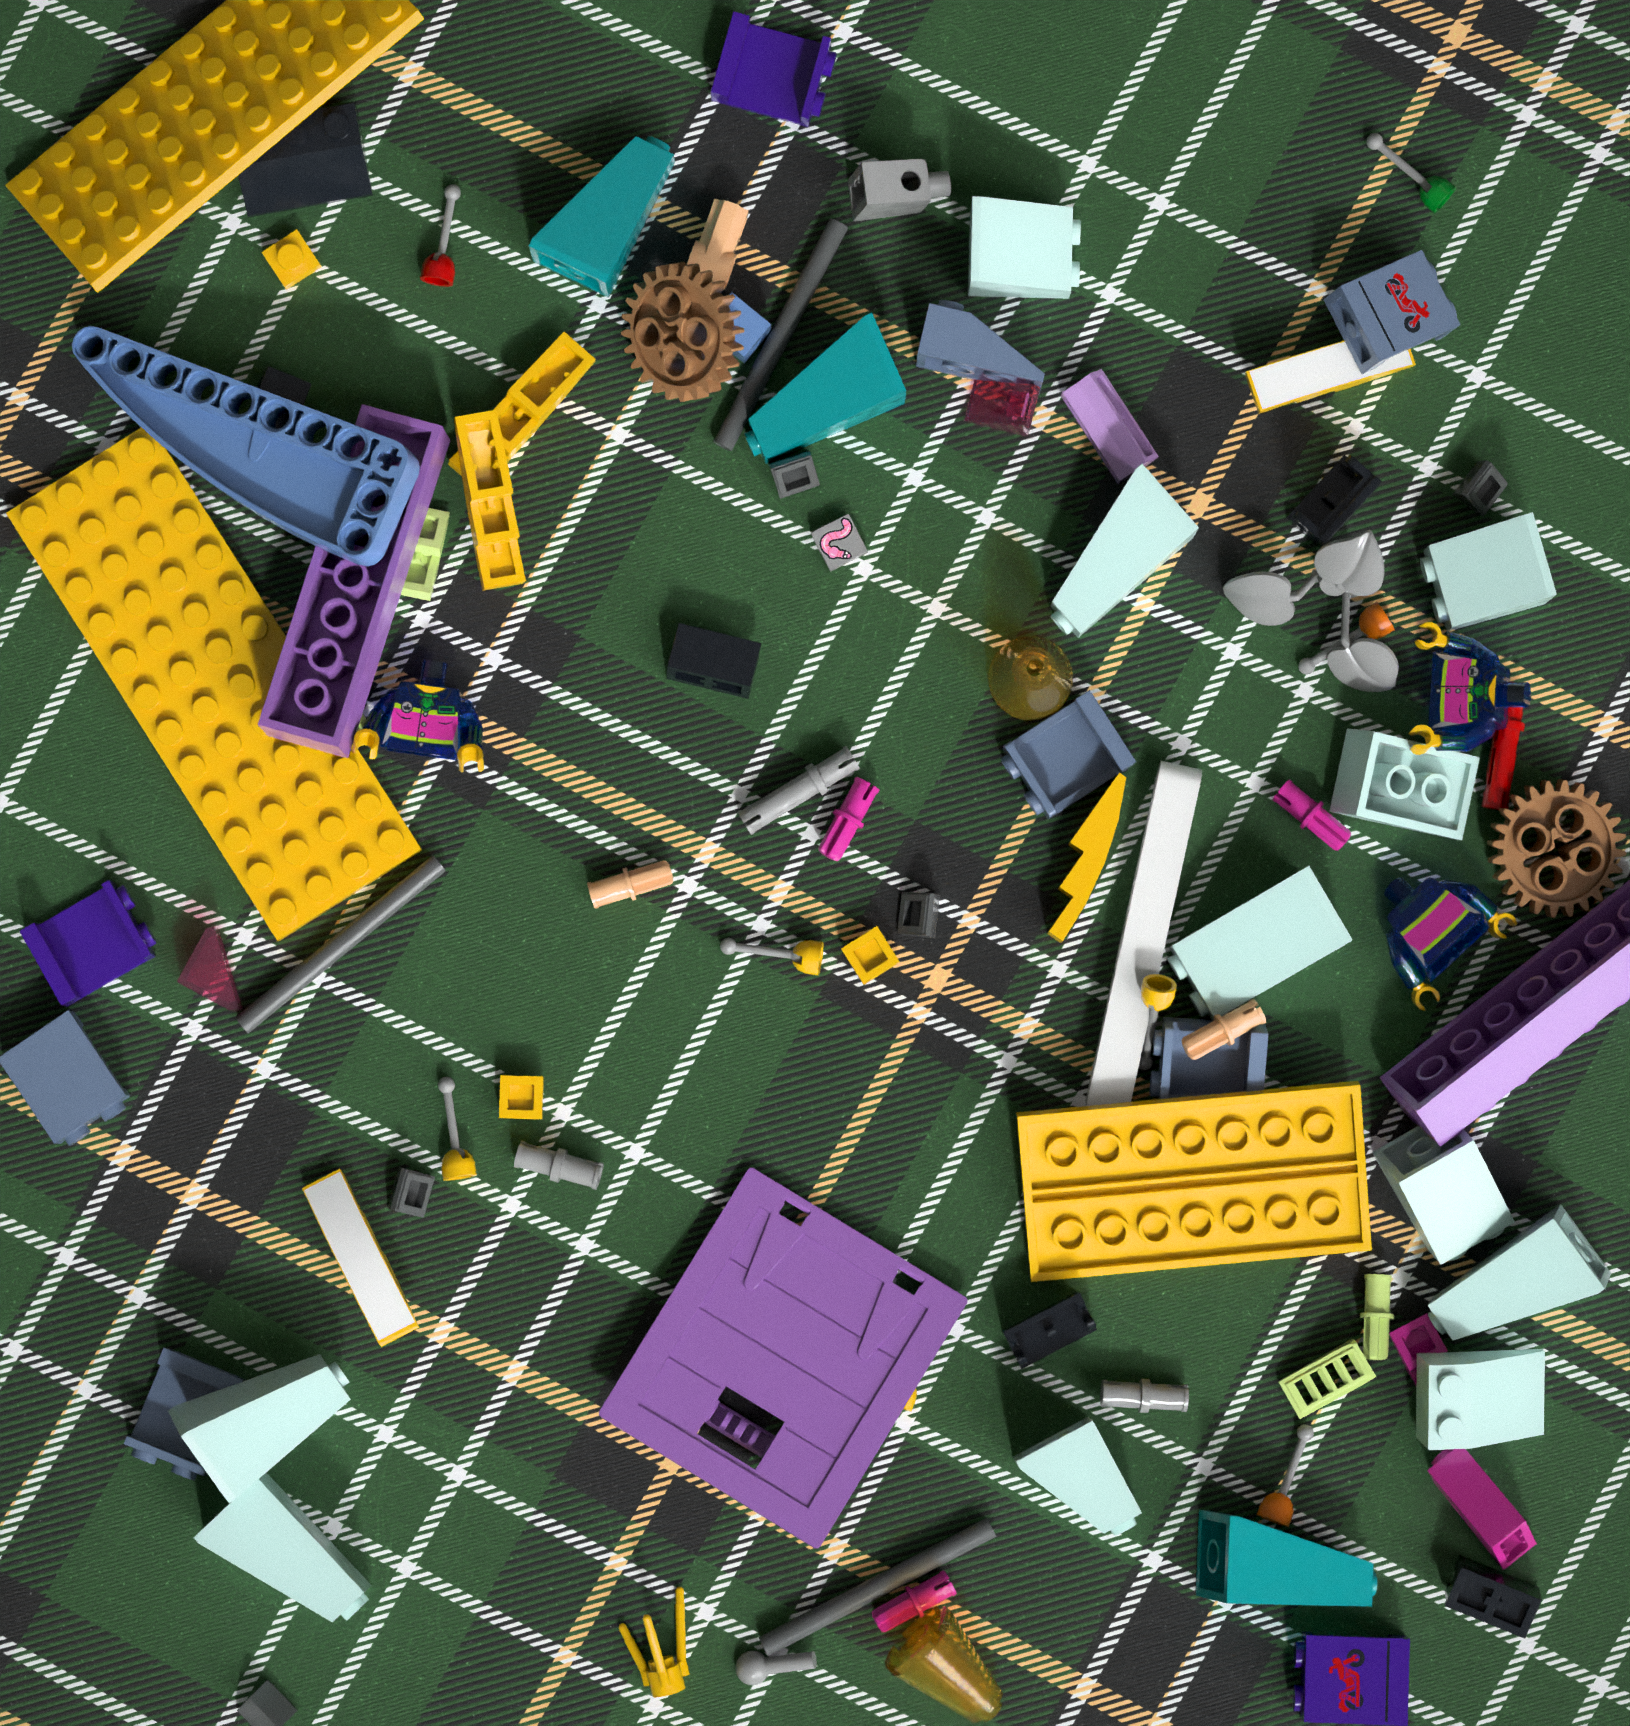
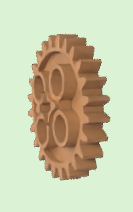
(672, 332)
(1570, 882)

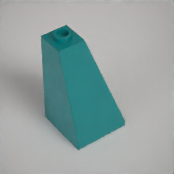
(603, 222)
(834, 392)
(1263, 1565)

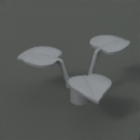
(1342, 569)

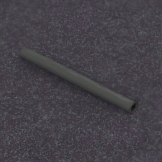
(780, 334)
(340, 944)
(877, 1587)

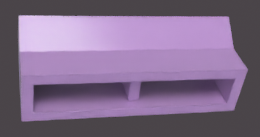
(1109, 425)

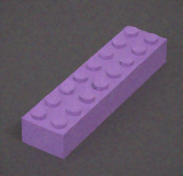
(349, 610)
(1518, 1024)

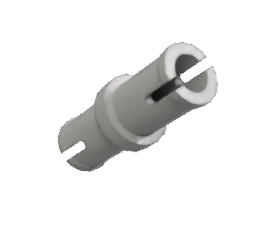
(558, 1165)
(1144, 1395)

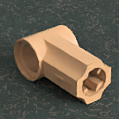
(719, 240)

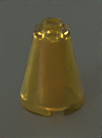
(1028, 695)
(946, 1666)

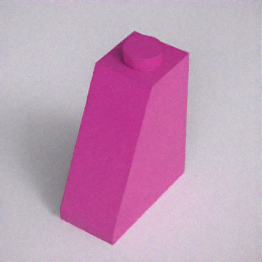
(1482, 1506)

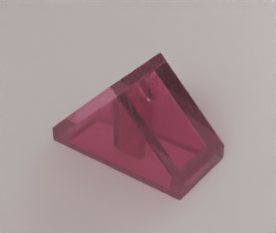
(1002, 406)
(210, 971)

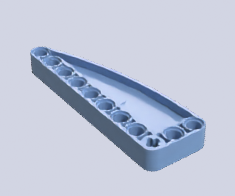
(271, 471)

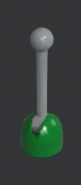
(1433, 190)

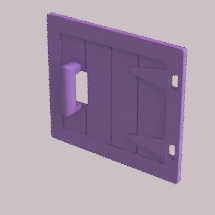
(801, 1330)

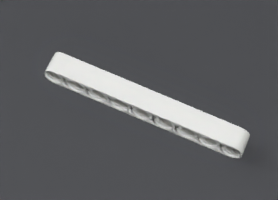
(1144, 933)

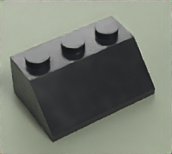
(310, 165)

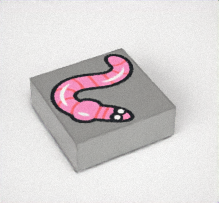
(839, 542)

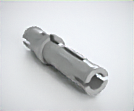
(799, 790)

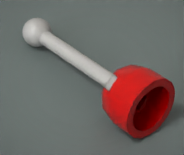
(439, 267)

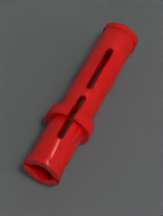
(1502, 761)

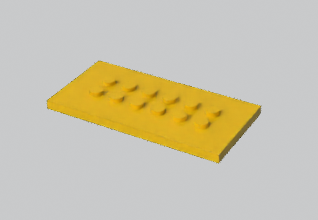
(1194, 1181)

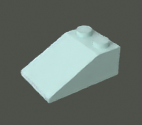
(1397, 788)
(1479, 1397)

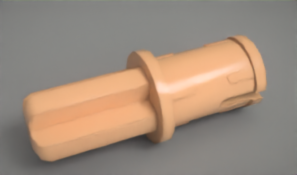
(630, 883)
(1223, 1030)

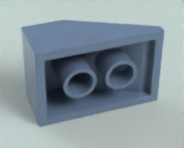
(967, 348)

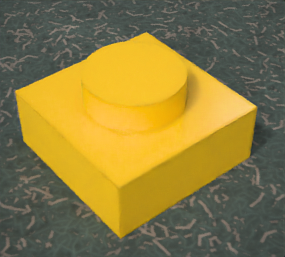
(291, 259)
(870, 955)
(521, 1097)

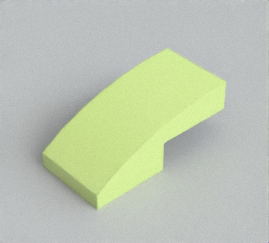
(427, 556)

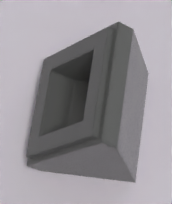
(794, 474)
(1481, 487)
(918, 914)
(411, 1192)
(267, 1707)

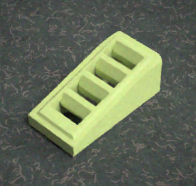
(1357, 1358)

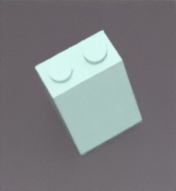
(1022, 249)
(1488, 573)
(1444, 1191)
(1083, 1476)

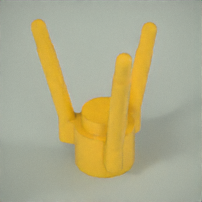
(664, 1675)

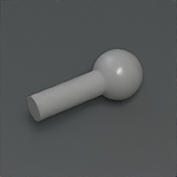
(754, 1667)

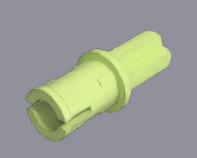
(1376, 1316)

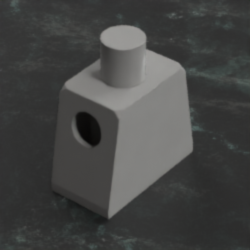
(879, 192)

